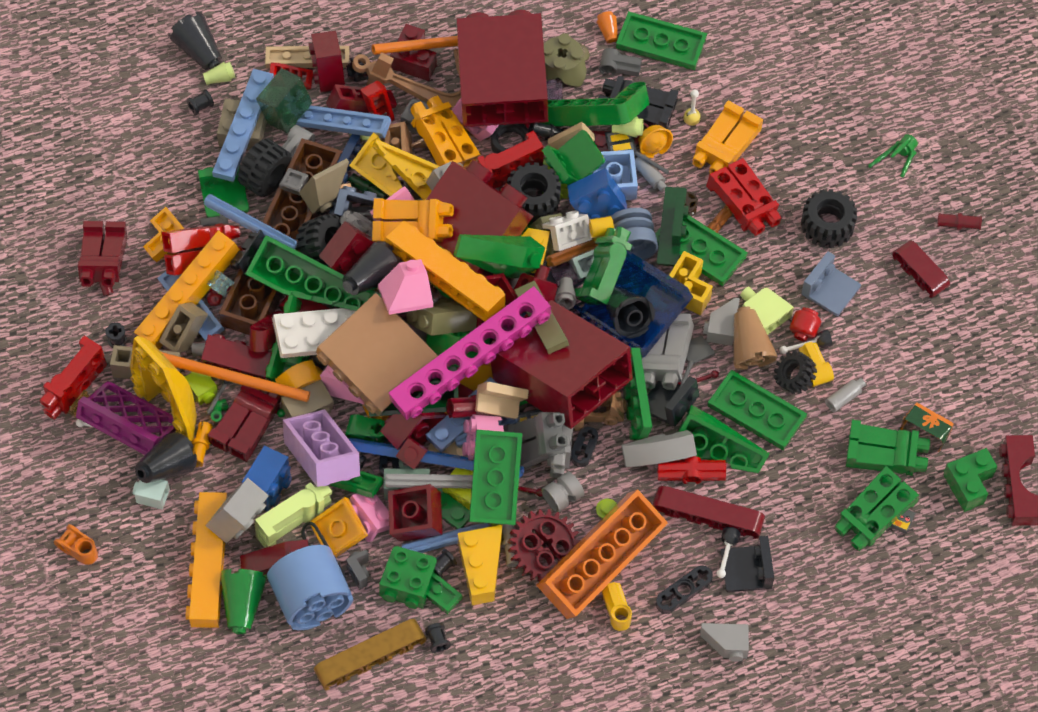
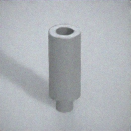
(651, 174)
(844, 394)

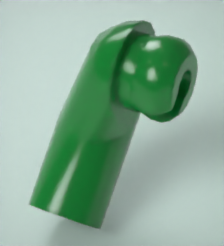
(216, 414)

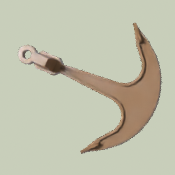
(382, 72)

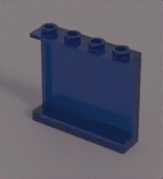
(664, 293)

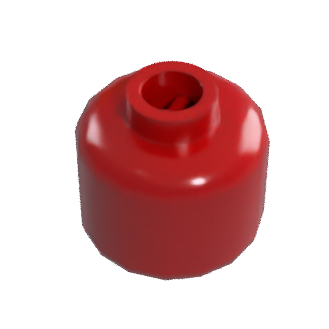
(805, 324)

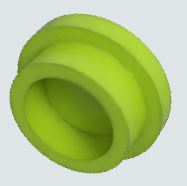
(604, 507)

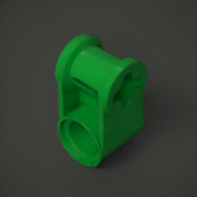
(365, 428)

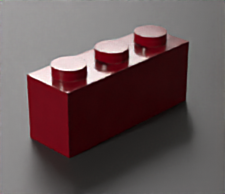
(235, 356)

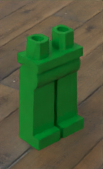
(605, 268)
(880, 447)
(876, 509)

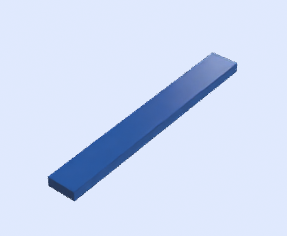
(430, 457)

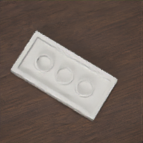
(304, 331)

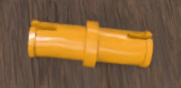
(201, 442)

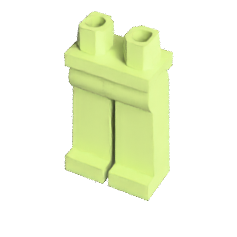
(291, 513)

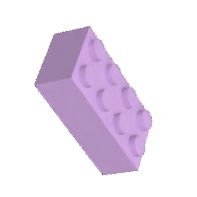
(321, 448)

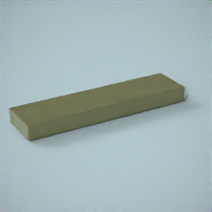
(550, 331)

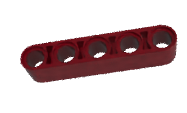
(709, 511)

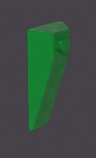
(501, 253)
(720, 442)

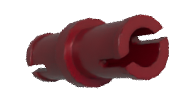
(959, 221)

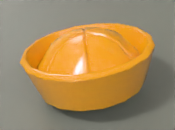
(655, 140)

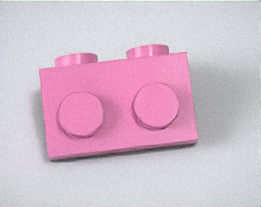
(371, 513)

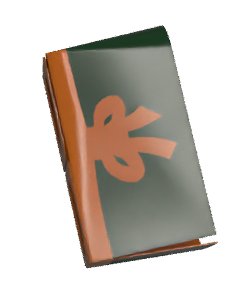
(929, 422)

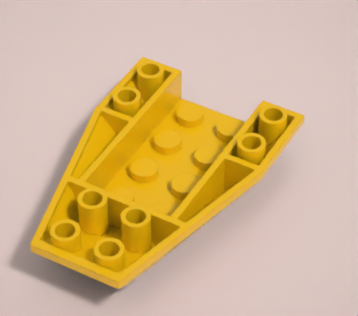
(156, 374)

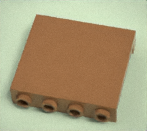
(374, 353)

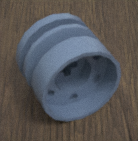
(642, 234)

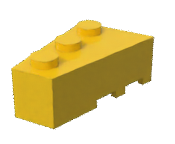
(480, 561)

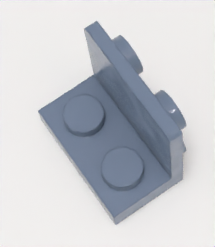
(348, 194)
(829, 286)

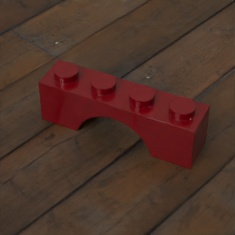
(1017, 454)

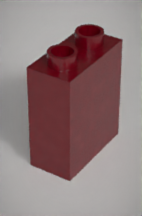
(502, 69)
(478, 206)
(571, 378)

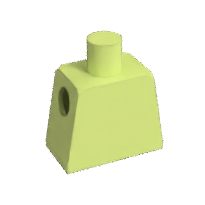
(769, 306)

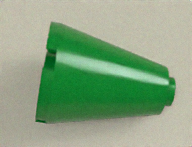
(242, 597)

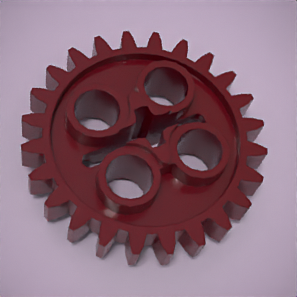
(529, 557)

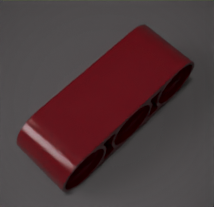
(922, 268)
(263, 334)

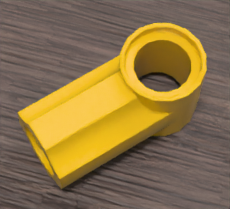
(599, 227)
(824, 369)
(617, 605)

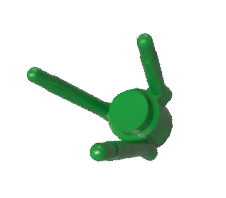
(903, 147)

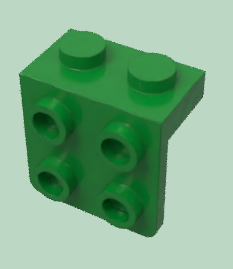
(575, 158)
(227, 191)
(407, 577)

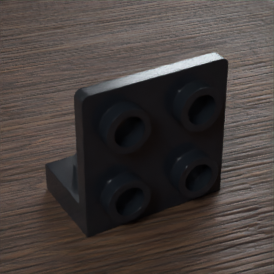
(749, 567)

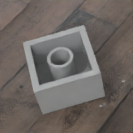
(238, 511)

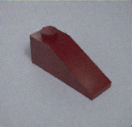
(351, 99)
(265, 558)

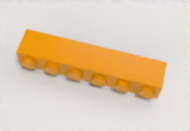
(447, 272)
(189, 286)
(207, 565)

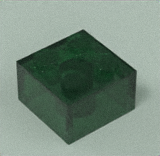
(284, 100)

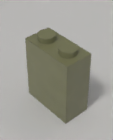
(443, 318)

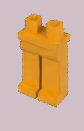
(443, 132)
(727, 138)
(423, 214)

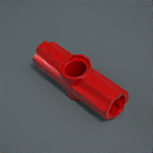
(692, 470)

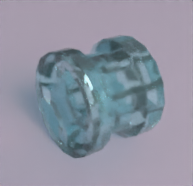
(220, 283)

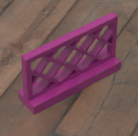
(123, 427)

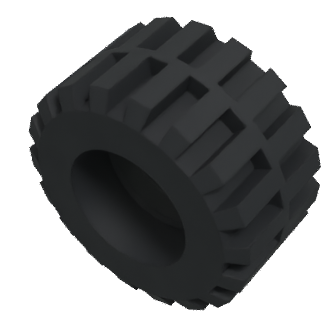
(264, 167)
(541, 178)
(827, 232)
(316, 234)

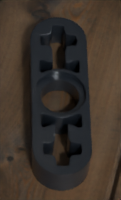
(685, 580)

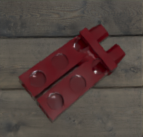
(102, 252)
(245, 422)

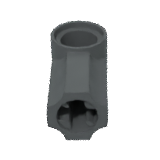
(614, 63)

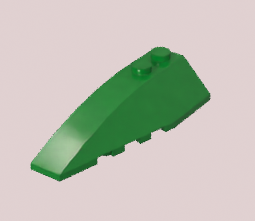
(302, 276)

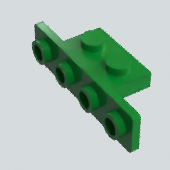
(276, 363)

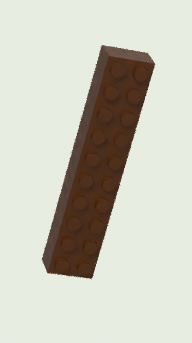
(248, 298)

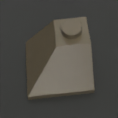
(324, 187)

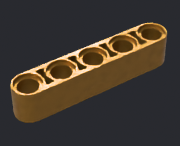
(369, 653)

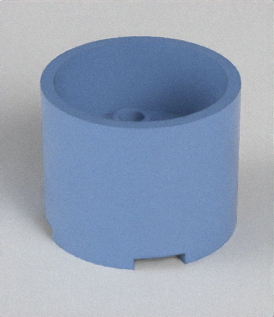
(309, 586)

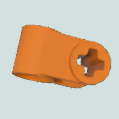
(74, 543)

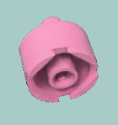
(478, 422)

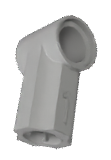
(294, 138)

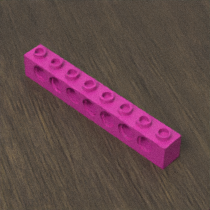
(530, 302)

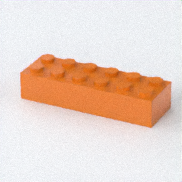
(602, 554)

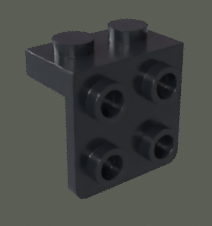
(672, 404)

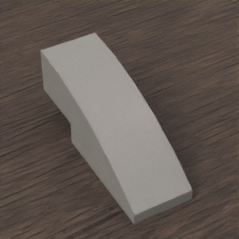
(659, 449)

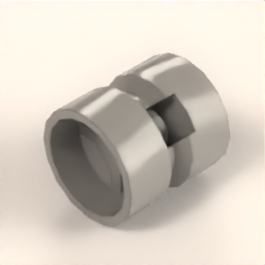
(560, 493)

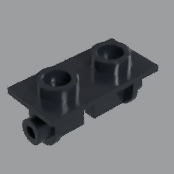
(251, 245)

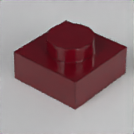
(411, 453)

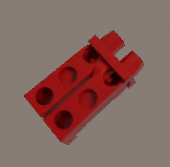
(508, 160)
(745, 196)
(190, 239)
(73, 379)

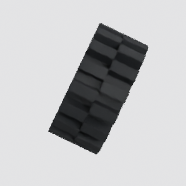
(786, 367)

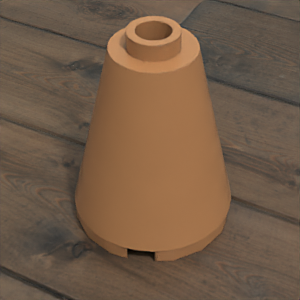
(751, 341)

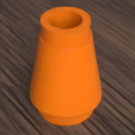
(608, 26)

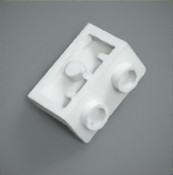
(568, 230)

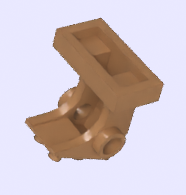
(614, 412)

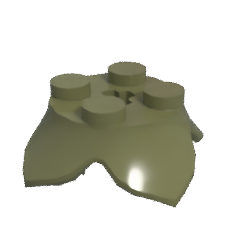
(570, 68)

